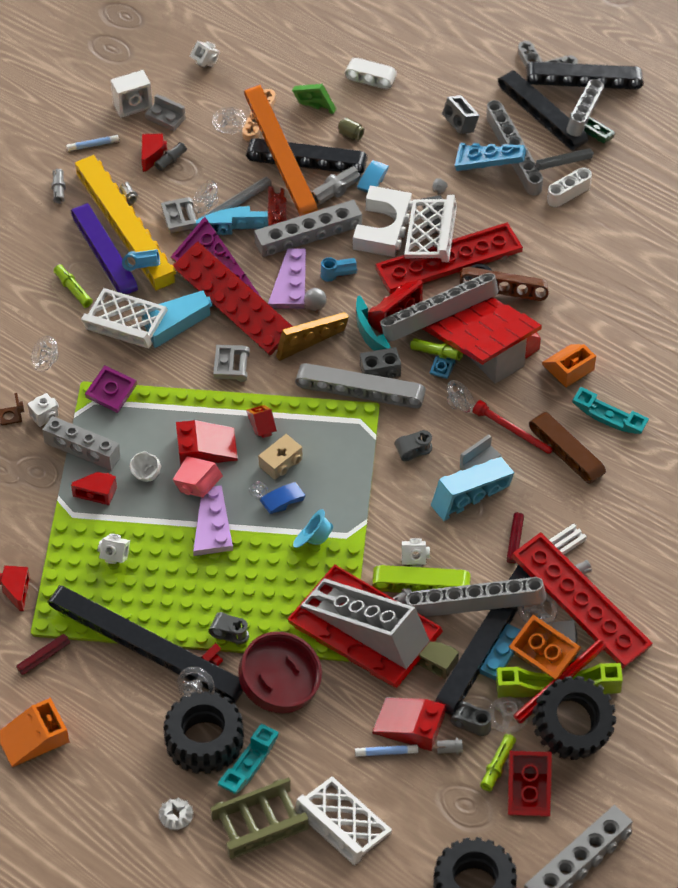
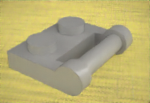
(174, 216)
(225, 362)

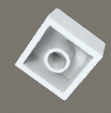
(131, 93)

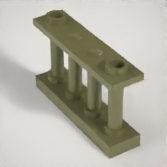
(259, 837)

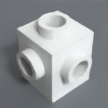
(205, 54)
(42, 409)
(412, 546)
(114, 549)

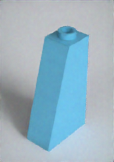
(180, 316)

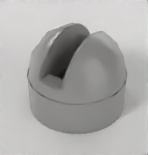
(439, 185)

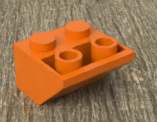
(571, 363)

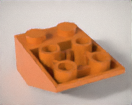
(33, 733)

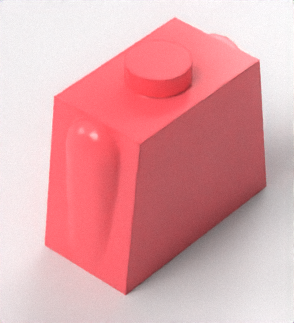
(197, 476)

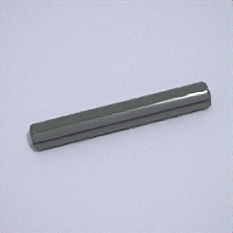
(564, 159)

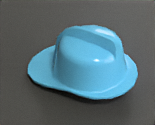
(315, 531)

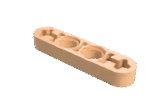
(270, 94)

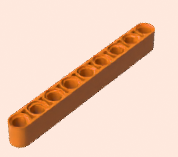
(280, 150)

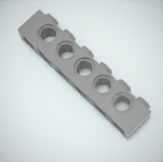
(307, 228)
(612, 820)

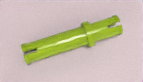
(68, 281)
(442, 350)
(494, 769)

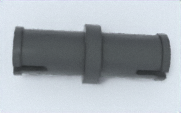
(170, 156)

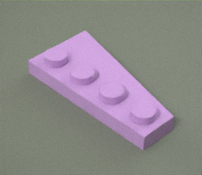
(290, 283)
(212, 524)

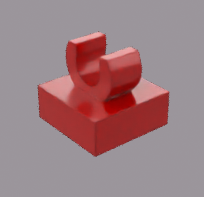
(211, 655)

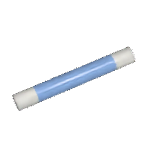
(92, 143)
(388, 750)

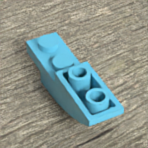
(236, 218)

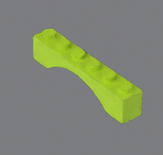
(525, 683)

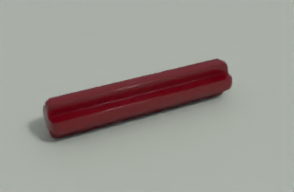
(515, 536)
(42, 654)

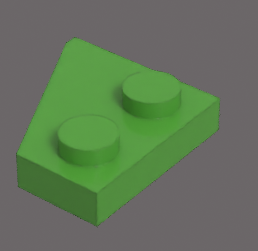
(314, 96)

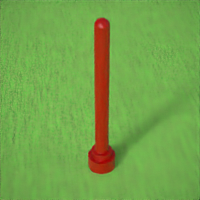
(482, 409)

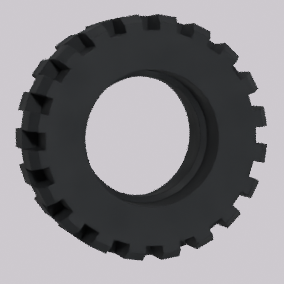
(592, 700)
(200, 709)
(474, 855)

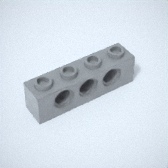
(81, 443)

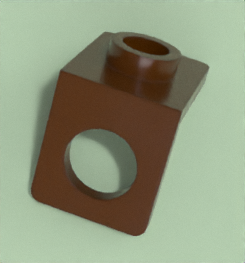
(17, 410)

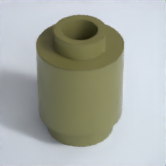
(351, 129)

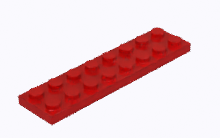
(465, 252)
(232, 297)
(582, 600)

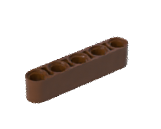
(513, 283)
(567, 447)

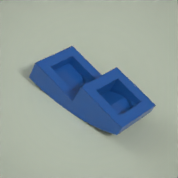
(281, 497)

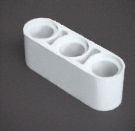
(370, 73)
(569, 187)

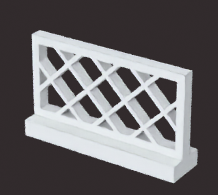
(444, 228)
(118, 329)
(327, 826)

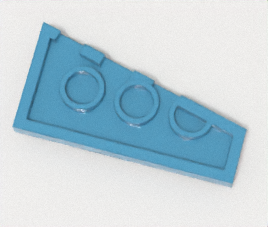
(486, 156)

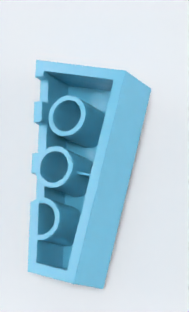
(470, 486)

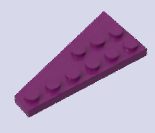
(211, 241)

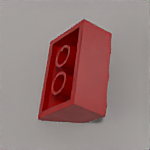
(402, 298)

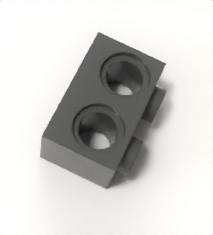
(460, 114)
(381, 363)

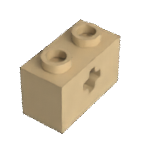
(280, 457)

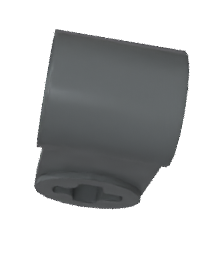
(412, 445)
(227, 627)
(470, 717)

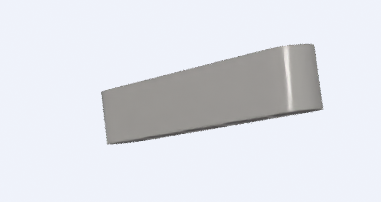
(585, 107)

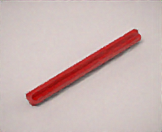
(571, 670)

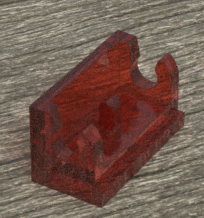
(276, 206)

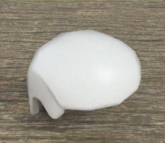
(145, 466)

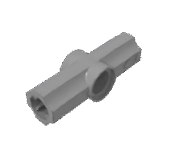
(335, 185)

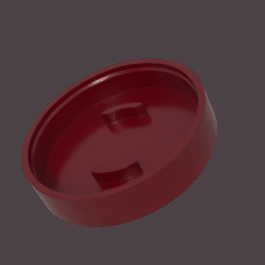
(280, 672)

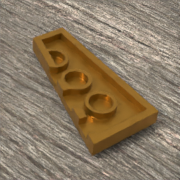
(308, 334)

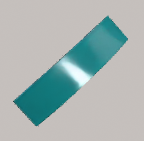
(367, 333)
(607, 414)
(250, 760)

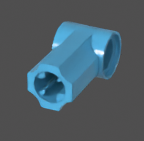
(143, 259)
(331, 268)

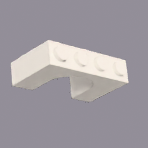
(387, 239)

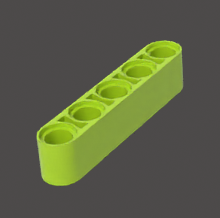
(395, 578)

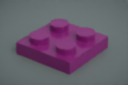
(111, 389)

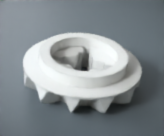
(170, 820)

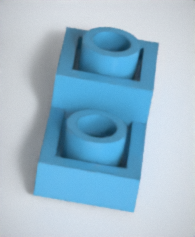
(372, 176)
(442, 367)

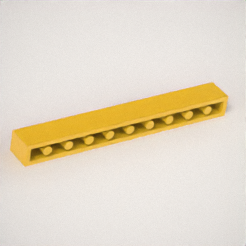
(123, 218)

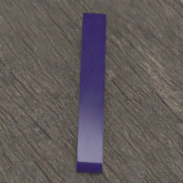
(103, 249)

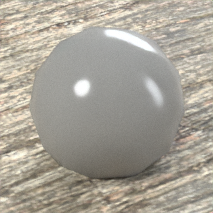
(315, 299)

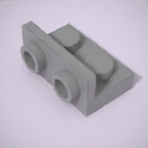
(166, 113)

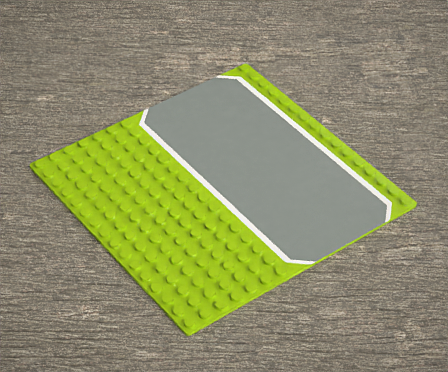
(162, 579)

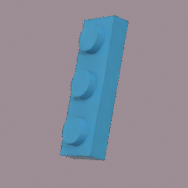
(500, 653)

